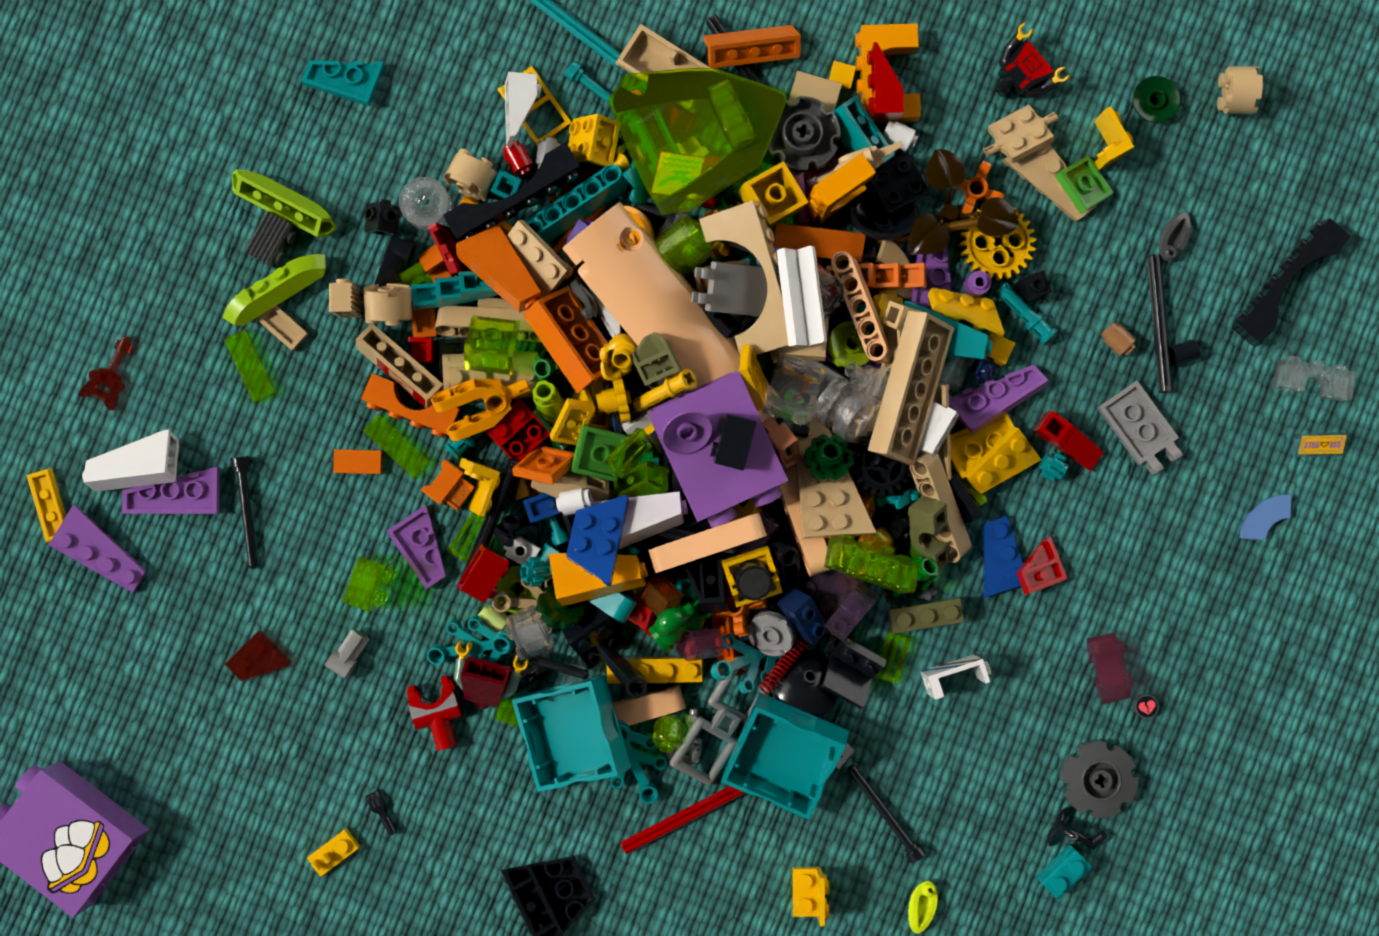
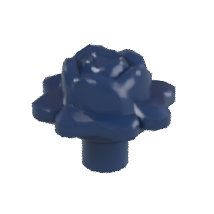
(984, 370)

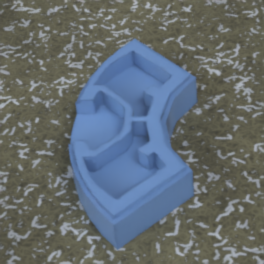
(1264, 516)

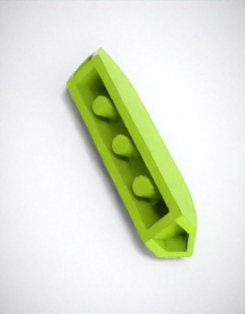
(282, 202)
(275, 289)

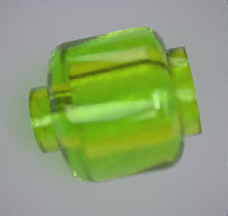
(668, 733)

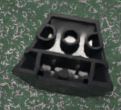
(549, 894)

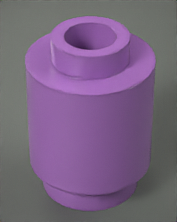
(970, 285)

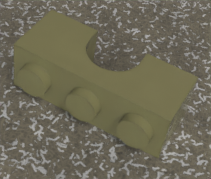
(926, 520)
(925, 615)

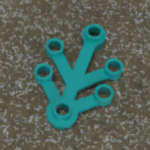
(479, 646)
(750, 657)
(634, 758)

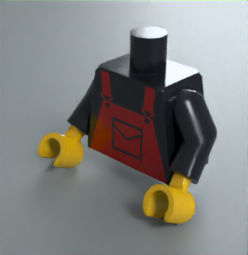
(1025, 69)

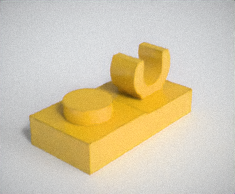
(333, 852)

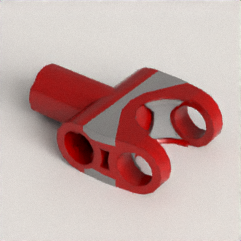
(437, 713)

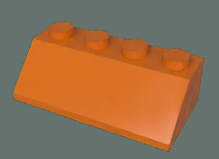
(568, 337)

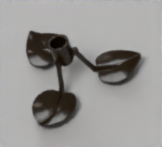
(927, 232)

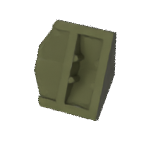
(655, 358)

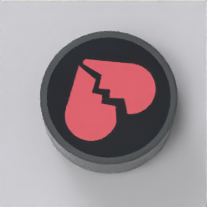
(1145, 706)

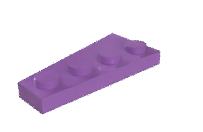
(995, 398)

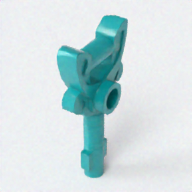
(899, 498)

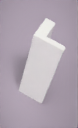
(801, 297)

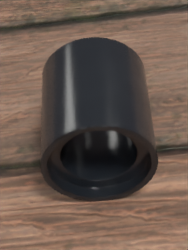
(1184, 352)

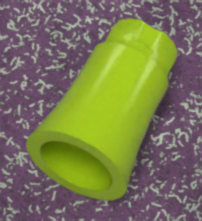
(548, 401)

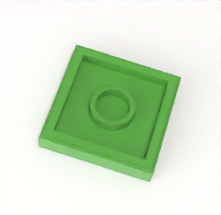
(1084, 184)
(592, 450)

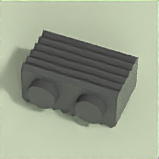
(271, 240)

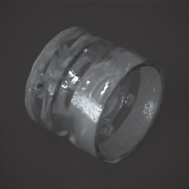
(418, 191)
(844, 409)

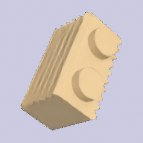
(345, 299)

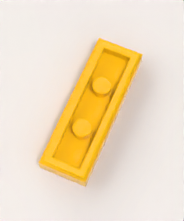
(47, 501)

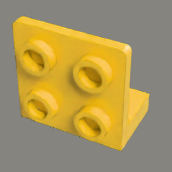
(594, 139)
(1117, 139)
(574, 413)
(487, 482)
(809, 893)

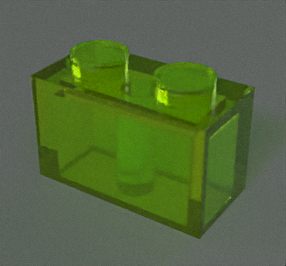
(642, 481)

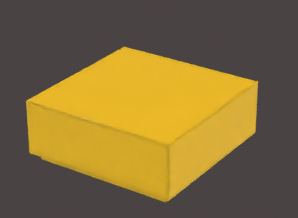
(843, 74)

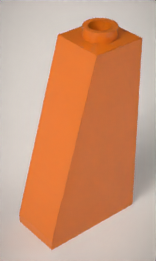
(500, 267)

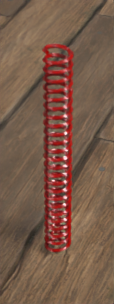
(784, 659)

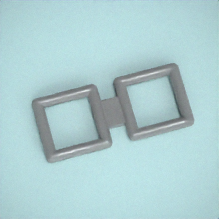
(721, 725)

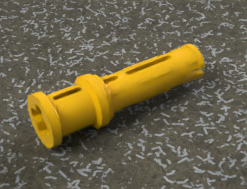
(671, 387)

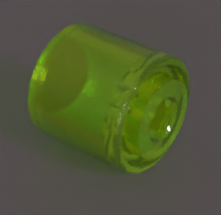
(683, 244)

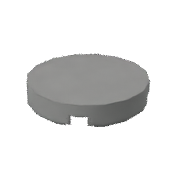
(771, 633)

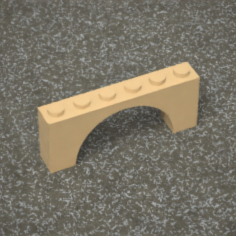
(747, 227)

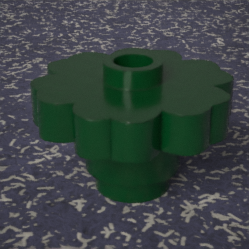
(821, 465)
(555, 614)

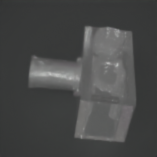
(868, 379)

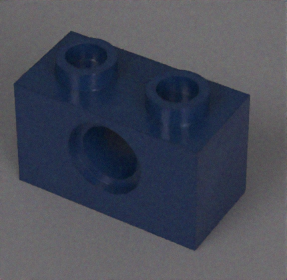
(804, 615)

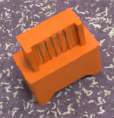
(449, 486)

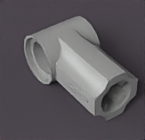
(344, 659)

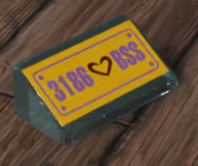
(1320, 444)

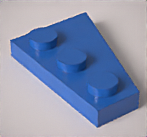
(1000, 557)

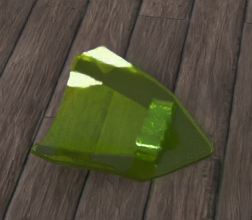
(694, 131)

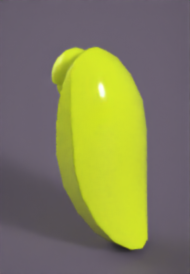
(922, 906)

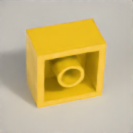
(777, 193)

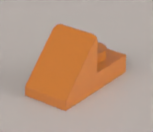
(434, 264)

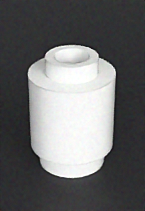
(899, 132)
(574, 500)

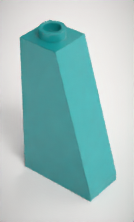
(965, 339)

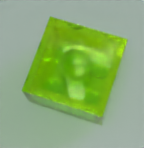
(491, 345)
(369, 583)

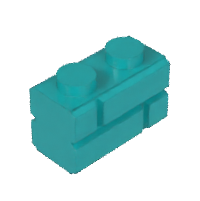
(1063, 872)

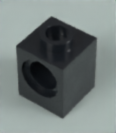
(1034, 286)

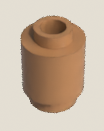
(1119, 339)

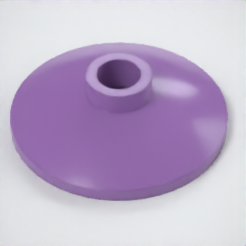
(687, 432)

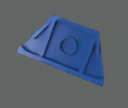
(597, 537)

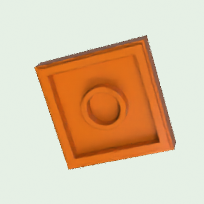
(544, 464)

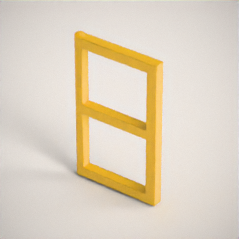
(547, 97)

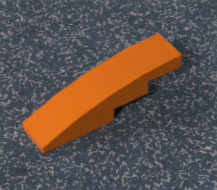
(889, 276)

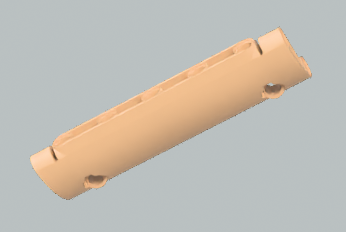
(651, 296)

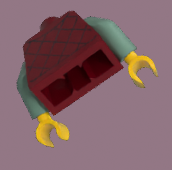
(485, 681)

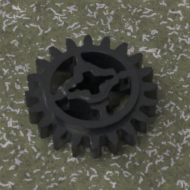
(882, 471)

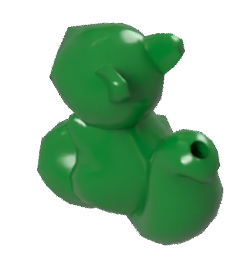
(673, 623)

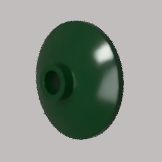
(1163, 92)

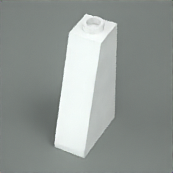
(135, 464)
(651, 516)

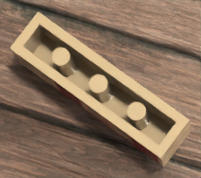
(398, 365)

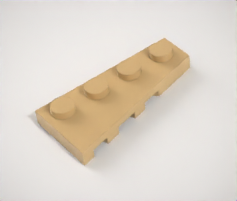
(1040, 171)

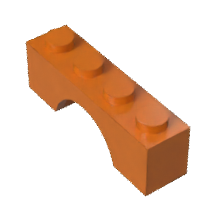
(384, 394)

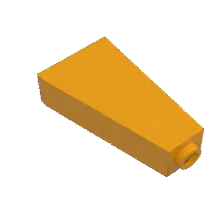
(576, 585)

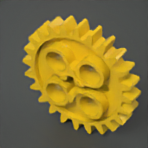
(983, 257)

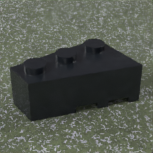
(708, 582)

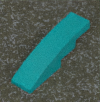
(450, 291)

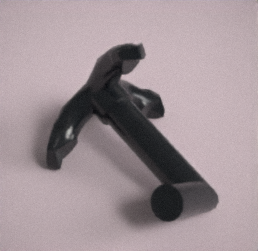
(1064, 829)

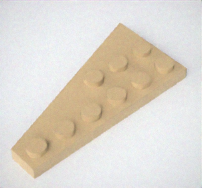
(828, 507)

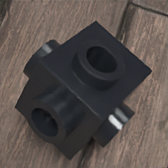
(382, 218)

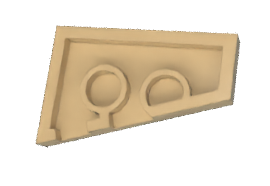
(539, 259)

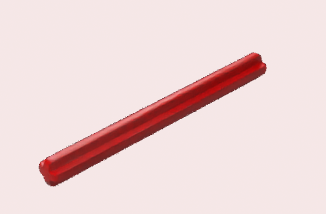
(680, 819)

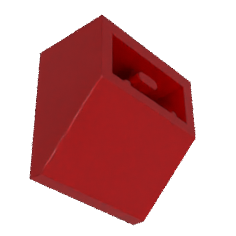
(518, 431)
(484, 573)

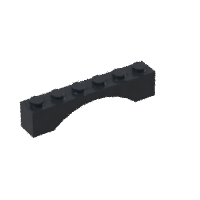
(556, 169)
(1261, 317)

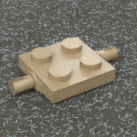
(1020, 134)

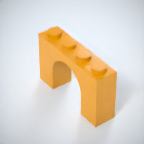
(892, 40)
(839, 189)

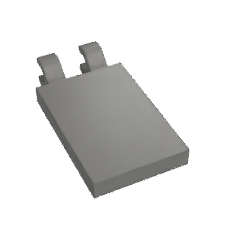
(733, 288)
(1140, 426)

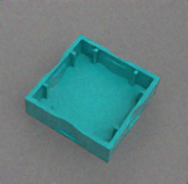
(571, 733)
(784, 756)

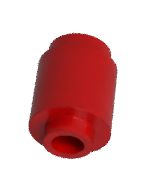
(518, 159)

